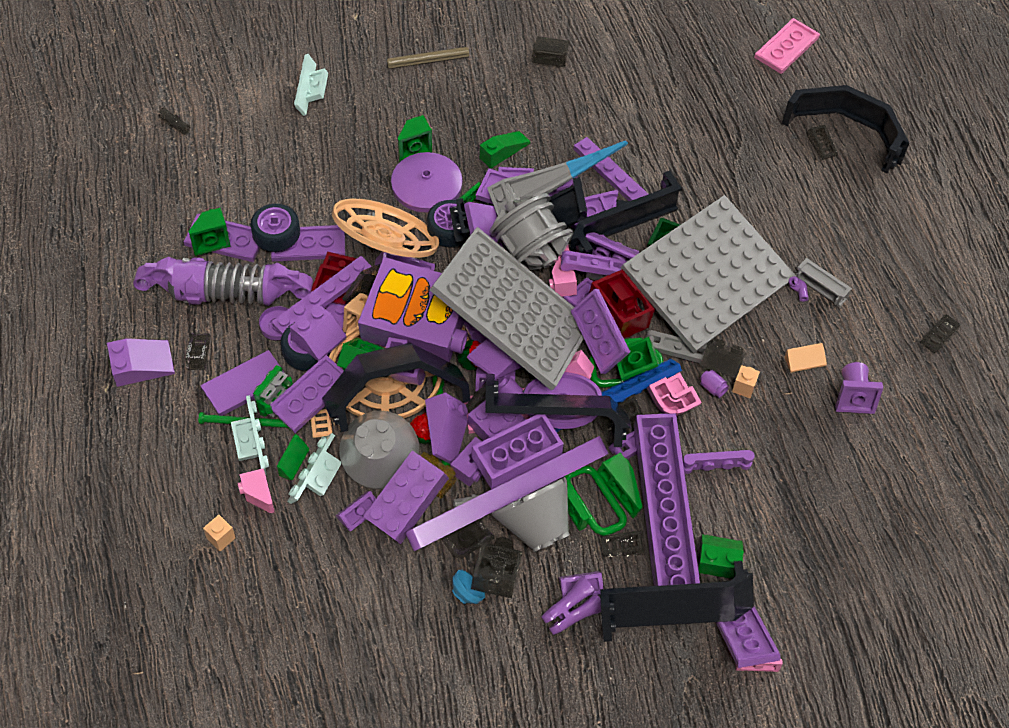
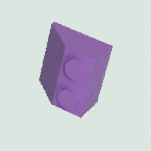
(317, 332)

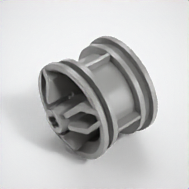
(531, 231)

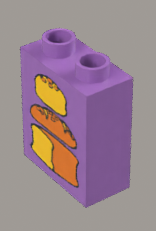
(407, 310)

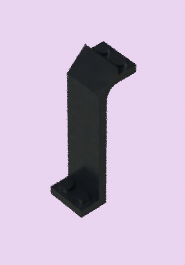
(628, 214)
(557, 405)
(677, 603)

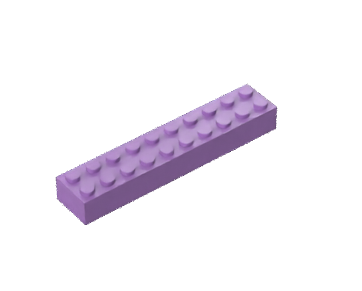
(665, 500)

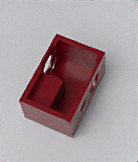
(621, 299)

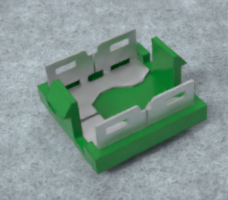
(270, 389)

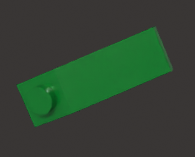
(502, 147)
(621, 480)

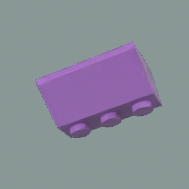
(608, 248)

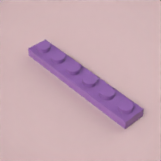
(611, 172)
(323, 294)

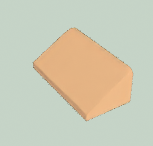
(805, 357)

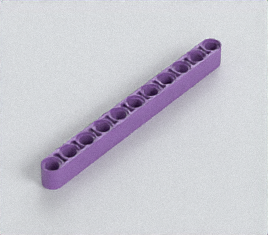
(506, 493)

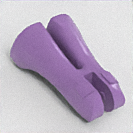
(579, 591)

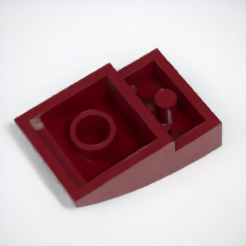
(332, 265)

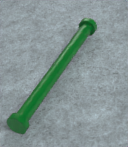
(228, 419)

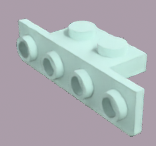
(311, 84)
(247, 439)
(318, 473)

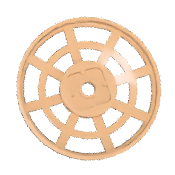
(383, 233)
(385, 387)

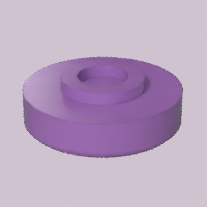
(266, 325)

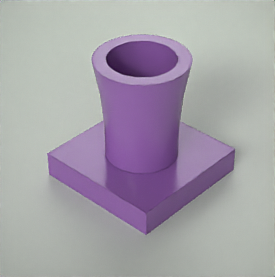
(856, 392)

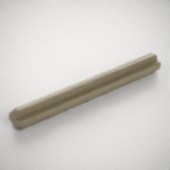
(428, 57)

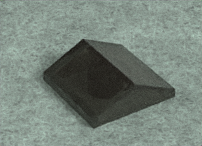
(362, 283)
(467, 539)

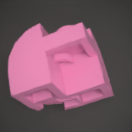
(673, 395)

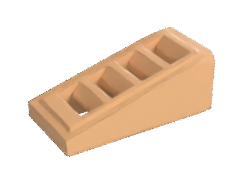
(314, 426)

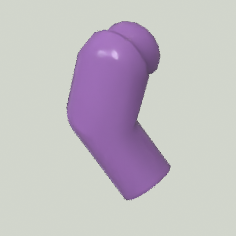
(800, 287)

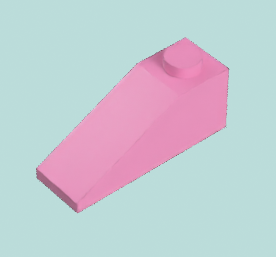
(563, 281)

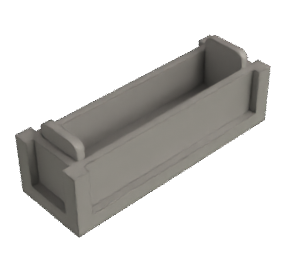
(823, 282)

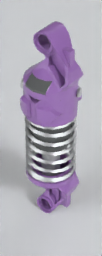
(203, 281)

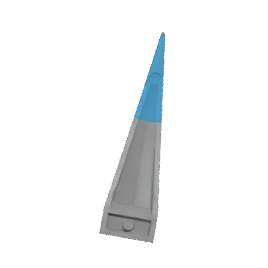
(545, 179)

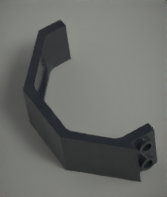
(857, 107)
(568, 208)
(384, 363)

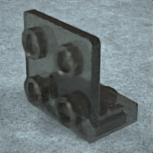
(550, 51)
(723, 357)

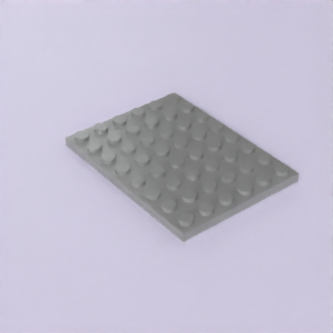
(708, 273)
(510, 307)

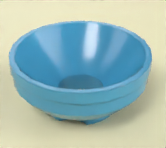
(462, 588)

